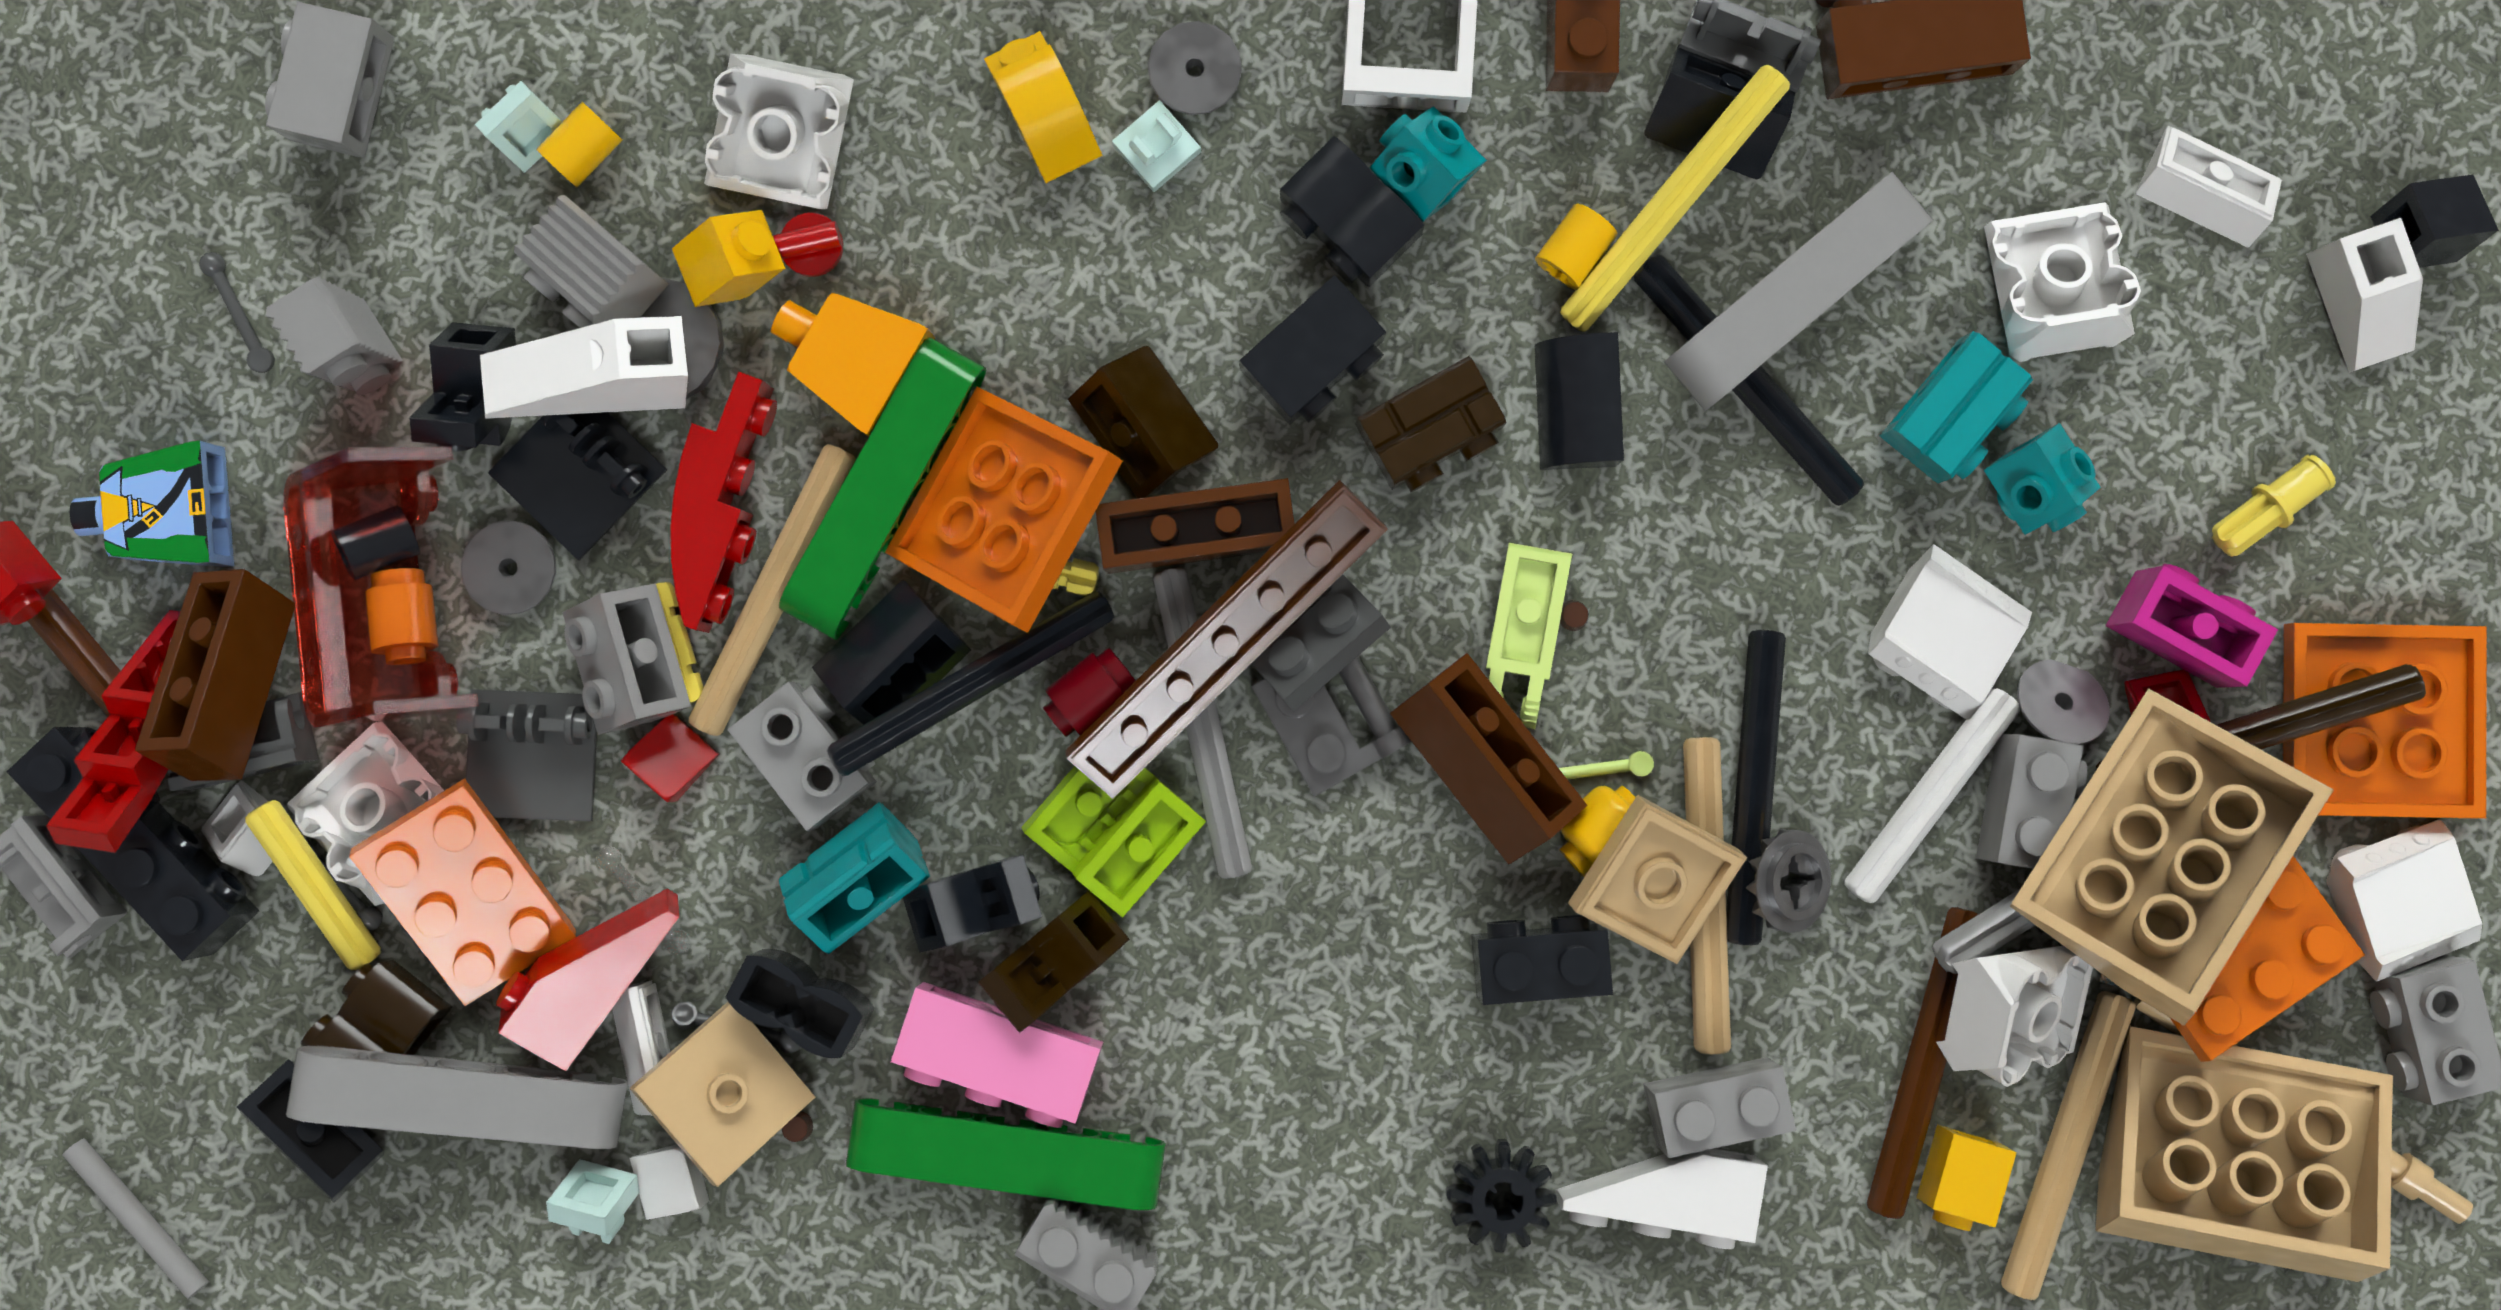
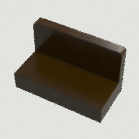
(1142, 420)

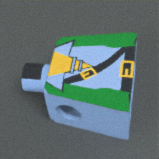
(162, 507)

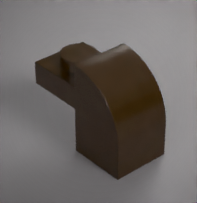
(1053, 961)

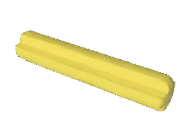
(313, 884)

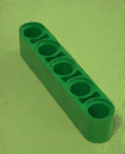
(879, 487)
(1005, 1157)

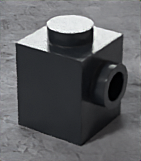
(2445, 214)

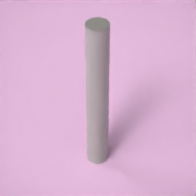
(135, 1218)

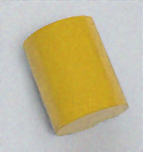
(579, 144)
(1576, 246)

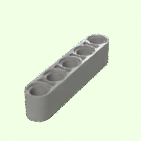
(1798, 291)
(455, 1098)

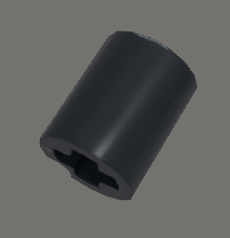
(375, 542)

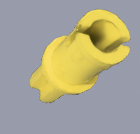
(2273, 505)

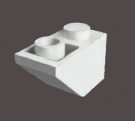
(2370, 293)

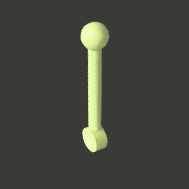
(1638, 764)

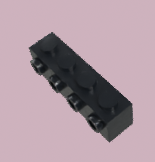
(157, 865)

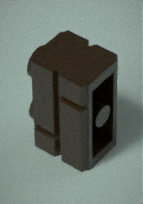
(1431, 424)

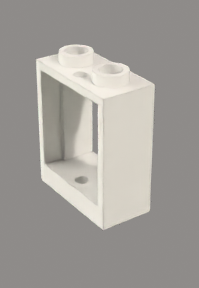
(1409, 86)

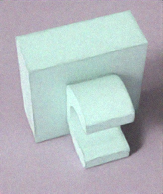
(519, 125)
(1156, 146)
(593, 1199)

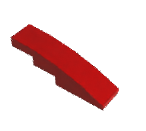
(116, 777)

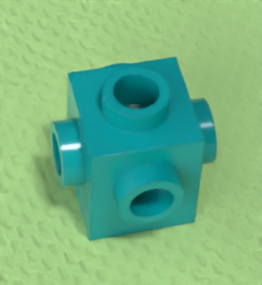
(1426, 161)
(2044, 481)

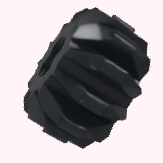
(1522, 1183)

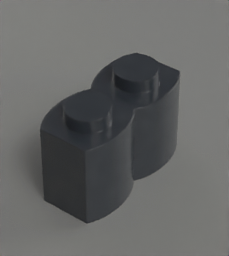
(1349, 213)
(786, 993)

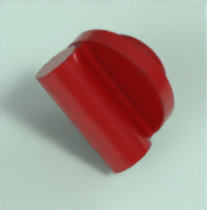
(810, 244)

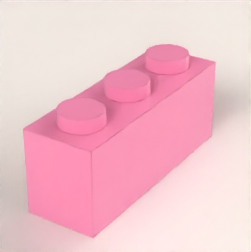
(982, 1050)

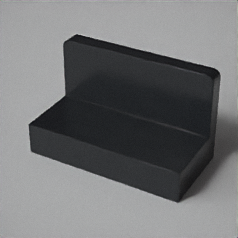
(1697, 95)

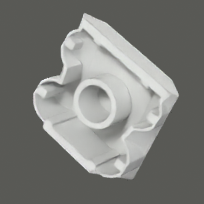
(777, 130)
(2061, 281)
(1948, 632)
(360, 797)
(2405, 898)
(2015, 1012)

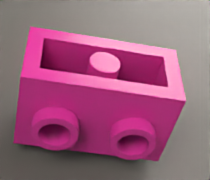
(2191, 626)

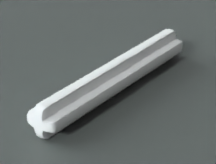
(1932, 796)

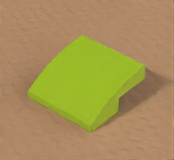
(1117, 842)

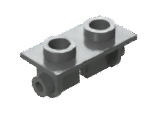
(1749, 41)

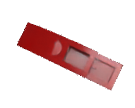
(705, 529)

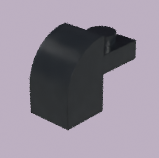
(456, 408)
(973, 903)

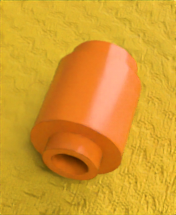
(401, 616)

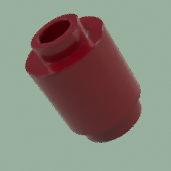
(1087, 691)

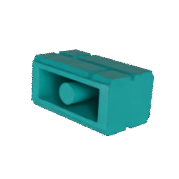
(1958, 408)
(853, 878)

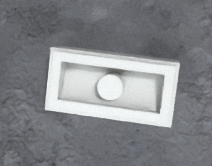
(2210, 187)
(640, 1034)

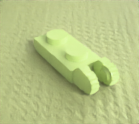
(1528, 621)

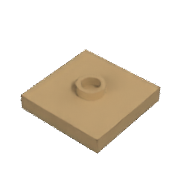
(1657, 879)
(722, 1093)

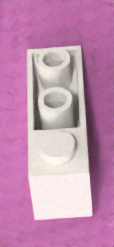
(590, 370)
(1696, 1192)

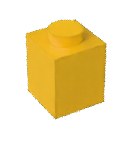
(728, 257)
(1965, 1178)

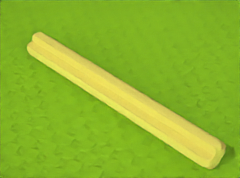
(1675, 197)

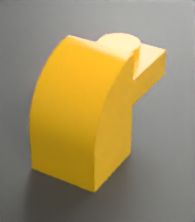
(1043, 106)

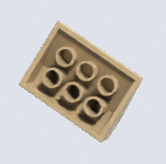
(2170, 854)
(2249, 1157)

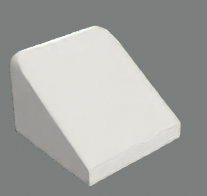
(230, 834)
(668, 1182)

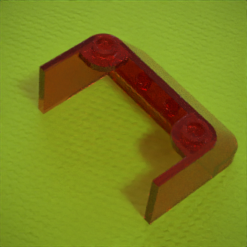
(337, 670)

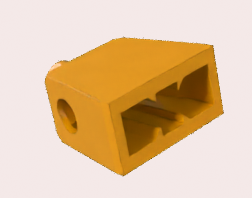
(850, 354)

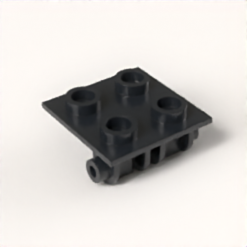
(577, 476)

